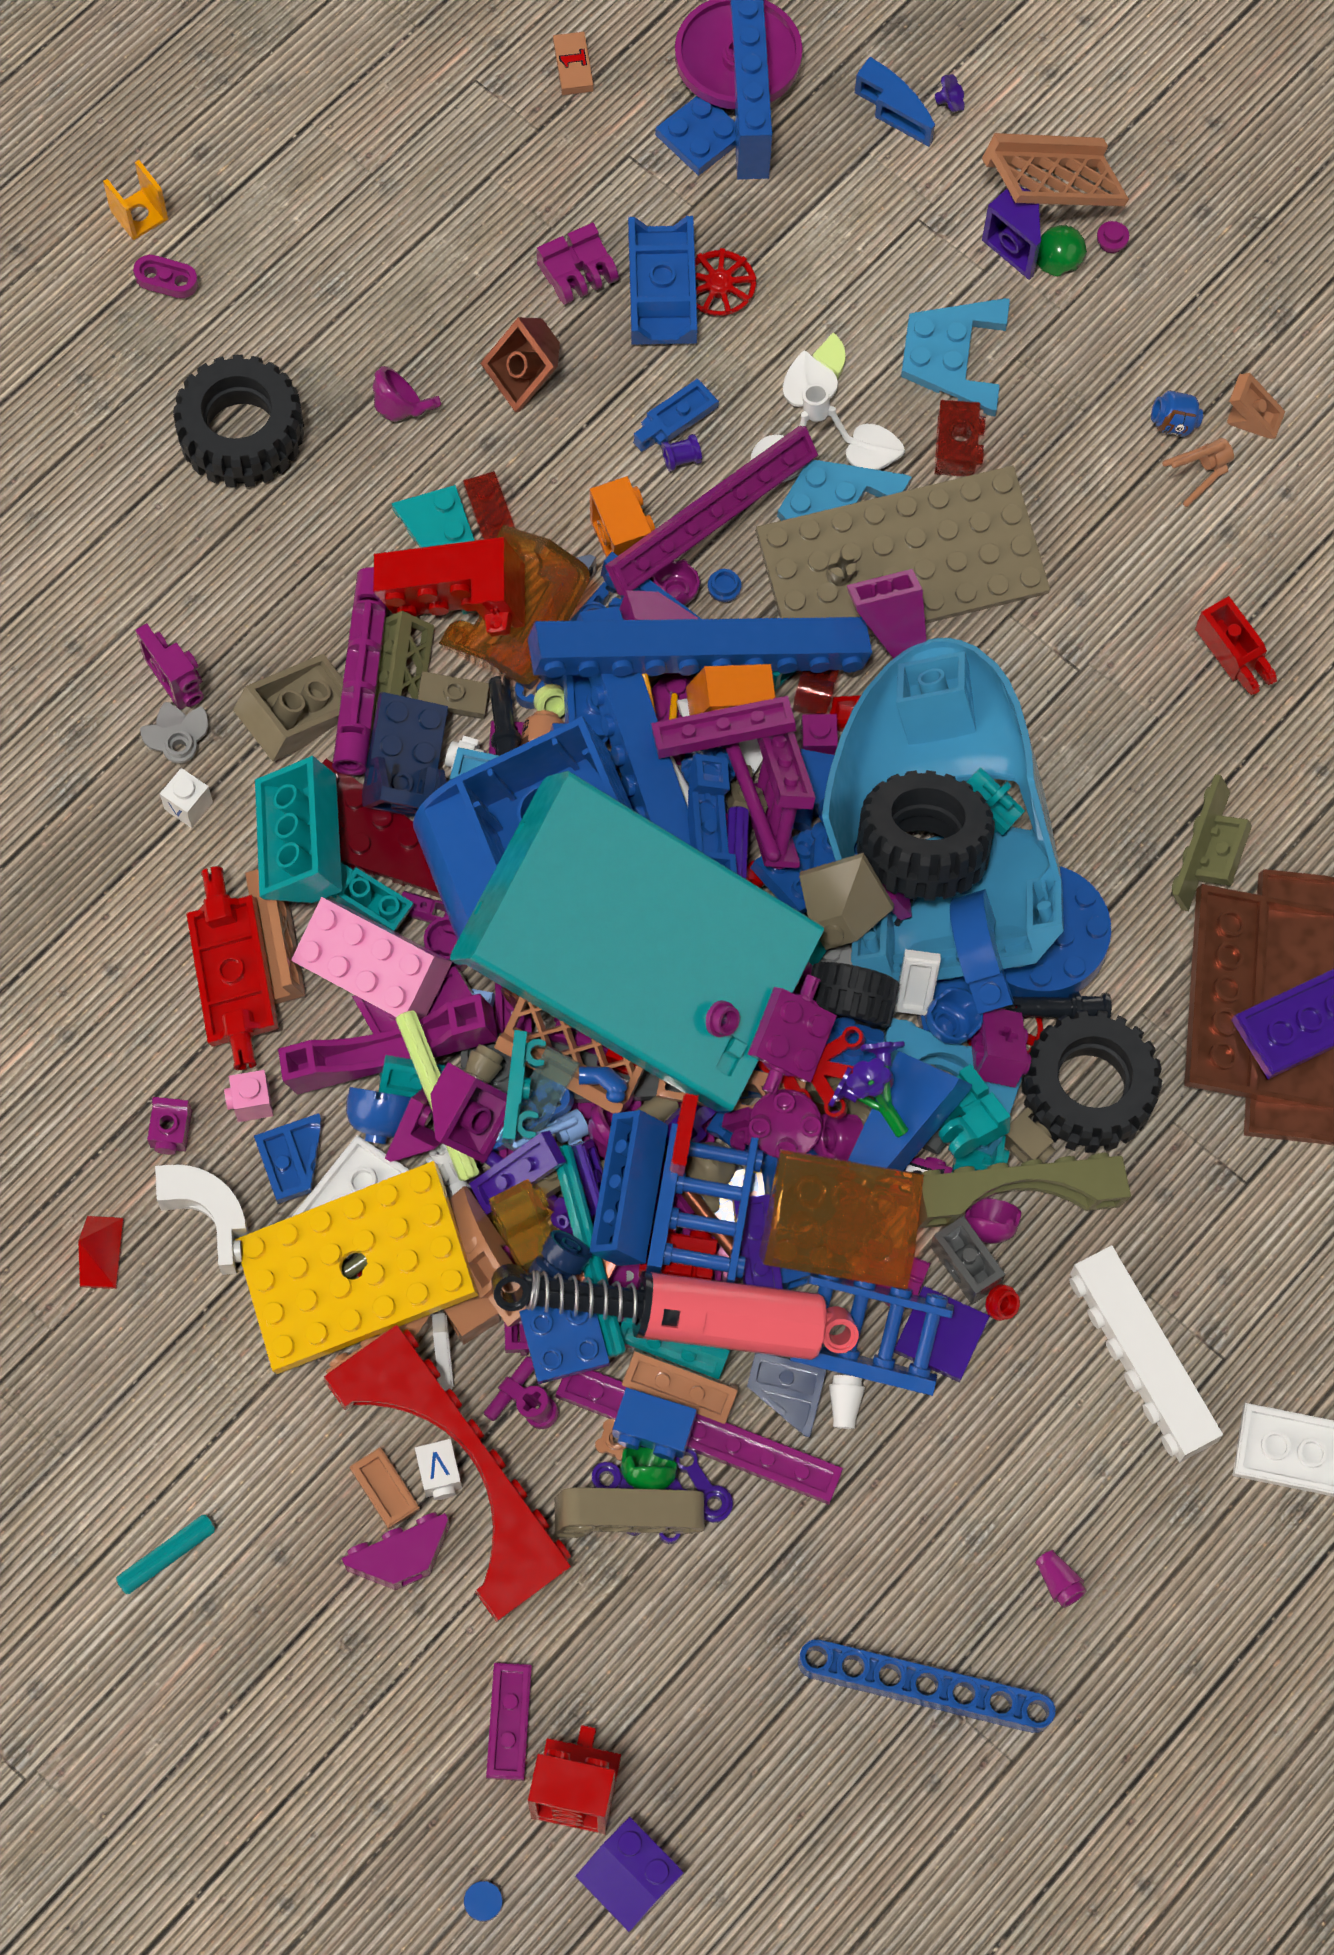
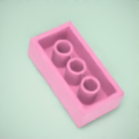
(370, 960)

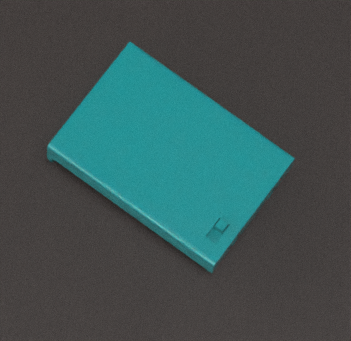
(634, 938)

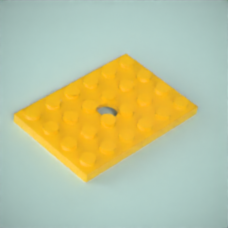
(410, 1270)

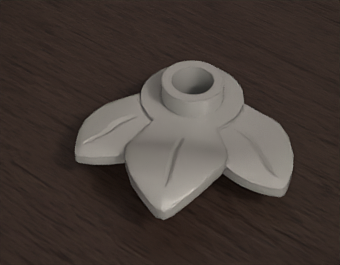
(174, 729)

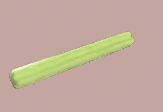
(428, 1076)

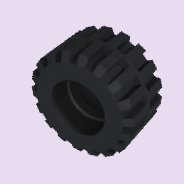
(856, 993)

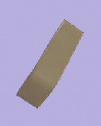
(627, 1510)

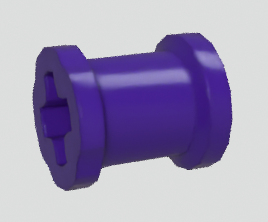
(681, 452)

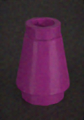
(1061, 1580)

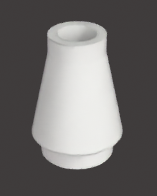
(846, 1398)

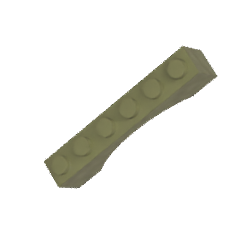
(1088, 1183)

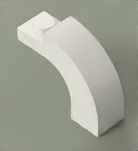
(199, 1190)

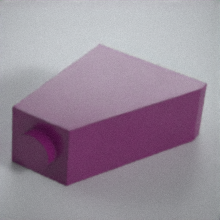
(892, 609)

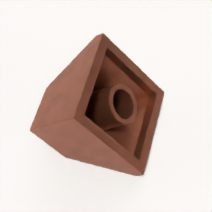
(522, 360)

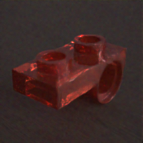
(815, 691)

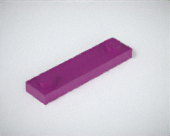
(723, 727)

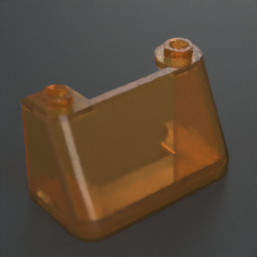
(552, 592)

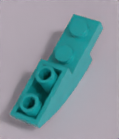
(372, 898)

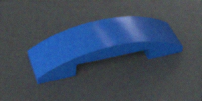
(707, 808)

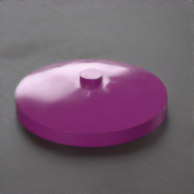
(707, 59)

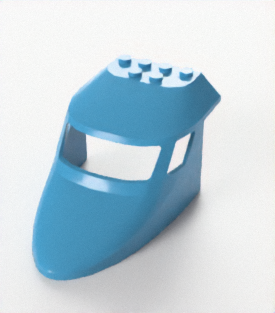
(950, 714)

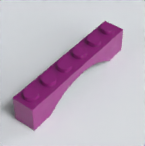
(334, 1061)

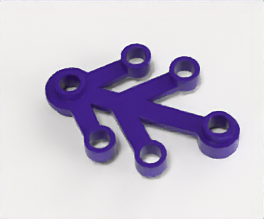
(698, 1479)

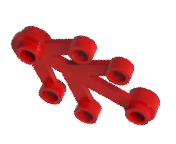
(827, 1068)

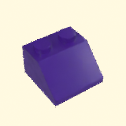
(1014, 232)
(629, 1874)

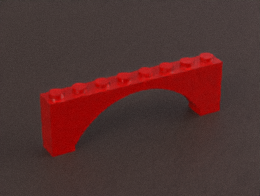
(395, 1377)

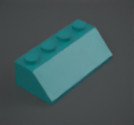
(298, 833)

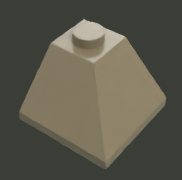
(844, 899)

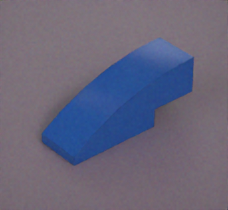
(894, 101)

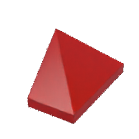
(100, 1252)

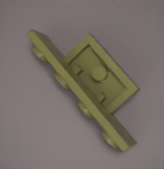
(1214, 846)

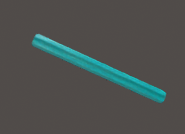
(583, 1229)

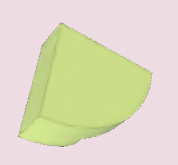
(832, 354)

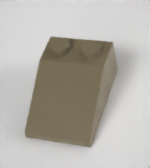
(292, 706)

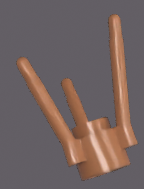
(1212, 456)

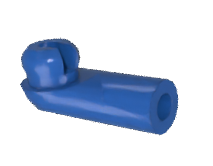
(607, 1079)

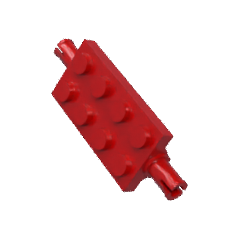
(231, 969)

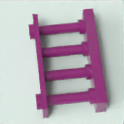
(785, 791)

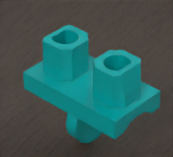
(1003, 806)

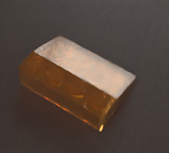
(842, 1219)

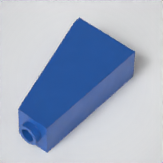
(923, 1100)

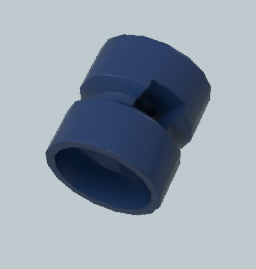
(562, 1255)

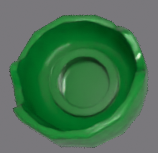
(1061, 250)
(645, 1470)

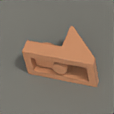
(1254, 408)

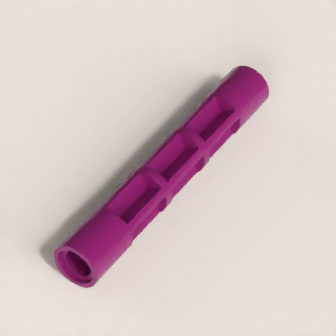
(360, 678)

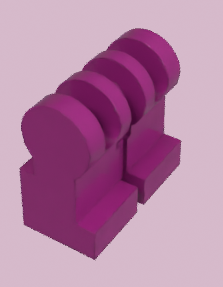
(582, 251)

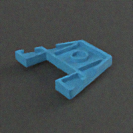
(940, 345)
(834, 485)

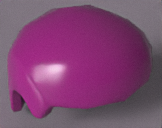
(678, 580)
(838, 1136)
(994, 1220)

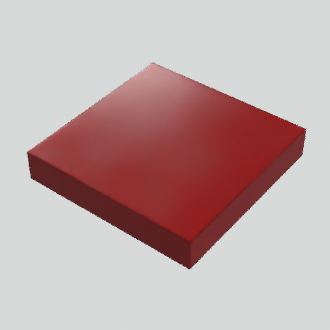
(683, 1134)

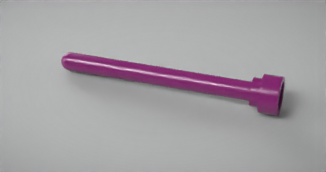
(753, 802)

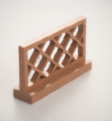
(1058, 156)
(593, 1093)

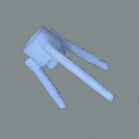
(567, 1128)

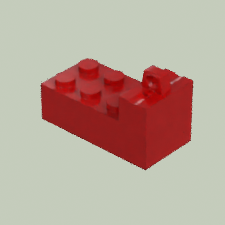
(455, 576)
(574, 1783)

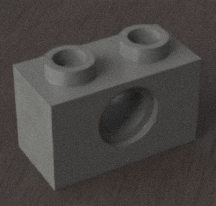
(967, 1260)

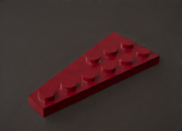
(379, 839)

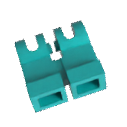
(981, 1118)

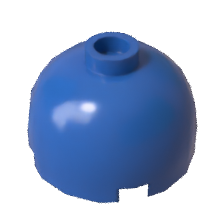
(375, 1113)

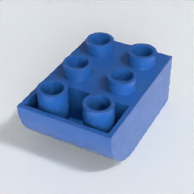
(476, 814)

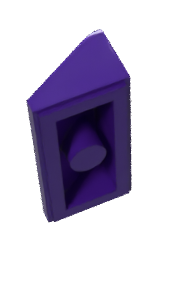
(589, 1171)

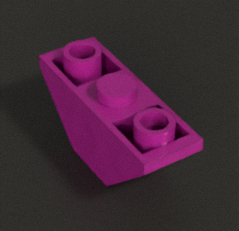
(401, 1555)

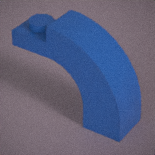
(977, 951)

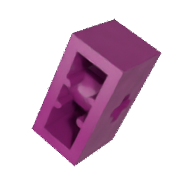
(1001, 1048)

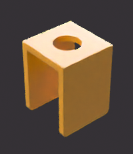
(148, 197)

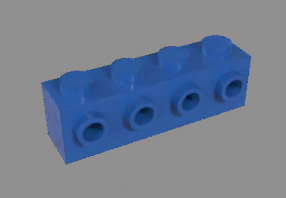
(629, 1188)

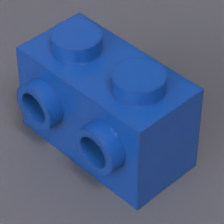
(653, 1424)

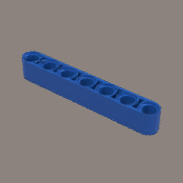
(944, 1681)

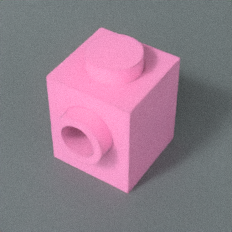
(249, 1096)

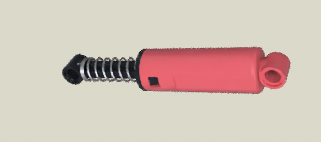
(692, 1310)

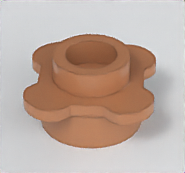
(606, 1444)

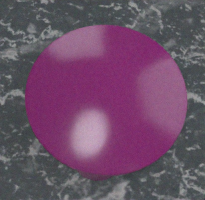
(785, 1122)

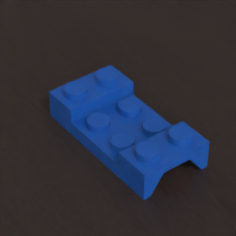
(662, 283)

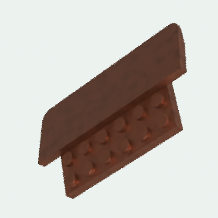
(1241, 956)

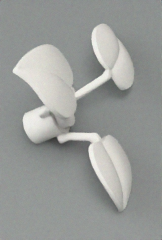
(812, 386)

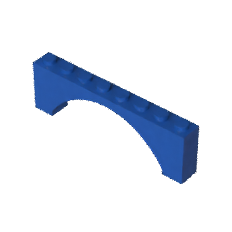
(751, 90)

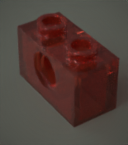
(956, 456)

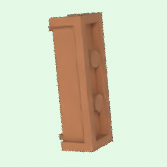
(680, 1386)

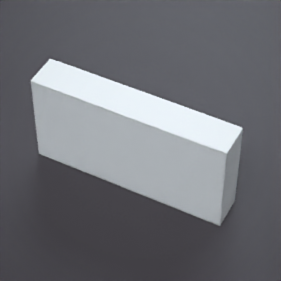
(917, 981)

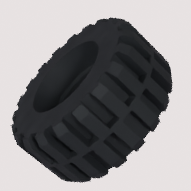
(231, 384)
(932, 805)
(1102, 1039)

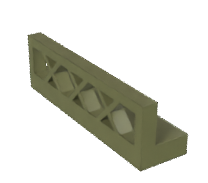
(396, 647)

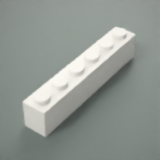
(1145, 1354)

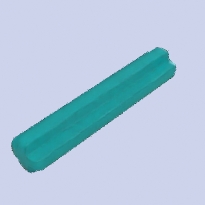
(165, 1554)

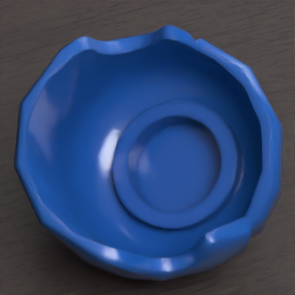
(953, 1016)

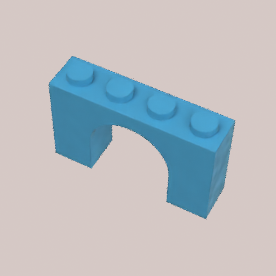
(948, 1057)

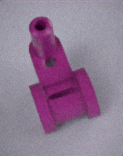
(525, 1399)

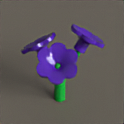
(873, 1079)

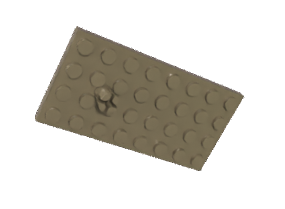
(959, 536)

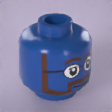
(1176, 413)

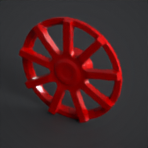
(720, 282)

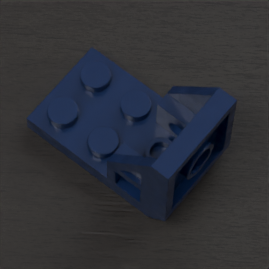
(404, 754)

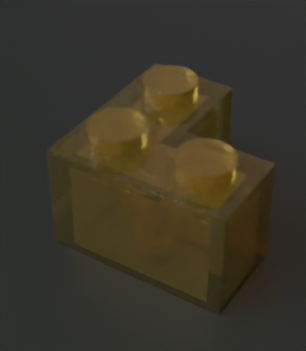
(522, 1221)

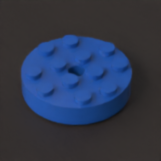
(1076, 953)

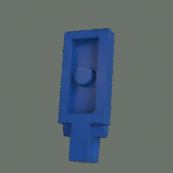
(675, 415)

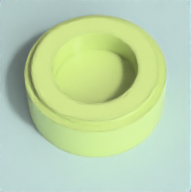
(551, 699)

